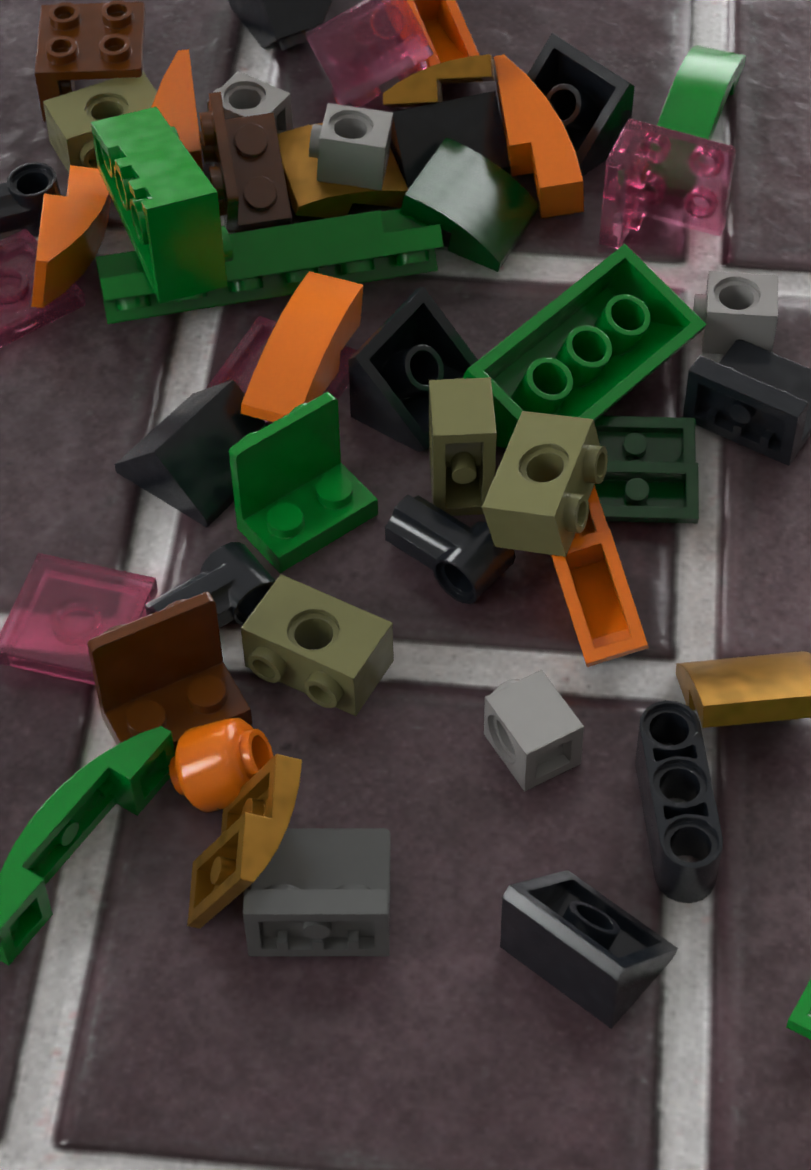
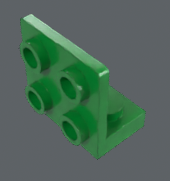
(294, 488)

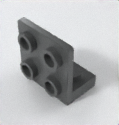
(322, 895)

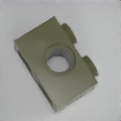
(72, 113)
(461, 443)
(545, 483)
(349, 644)

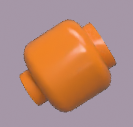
(217, 761)

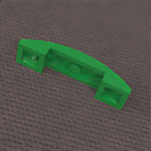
(701, 91)
(122, 776)

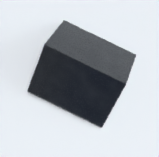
(586, 98)
(467, 120)
(395, 366)
(188, 453)
(582, 943)

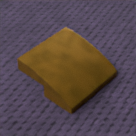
(426, 85)
(329, 199)
(748, 688)
(248, 839)

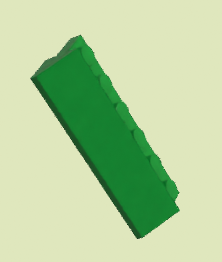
(278, 258)

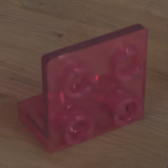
(369, 48)
(665, 179)

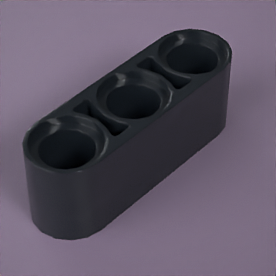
(673, 826)

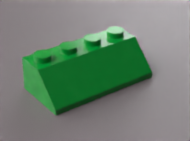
(588, 345)

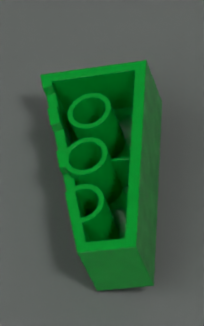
(163, 204)

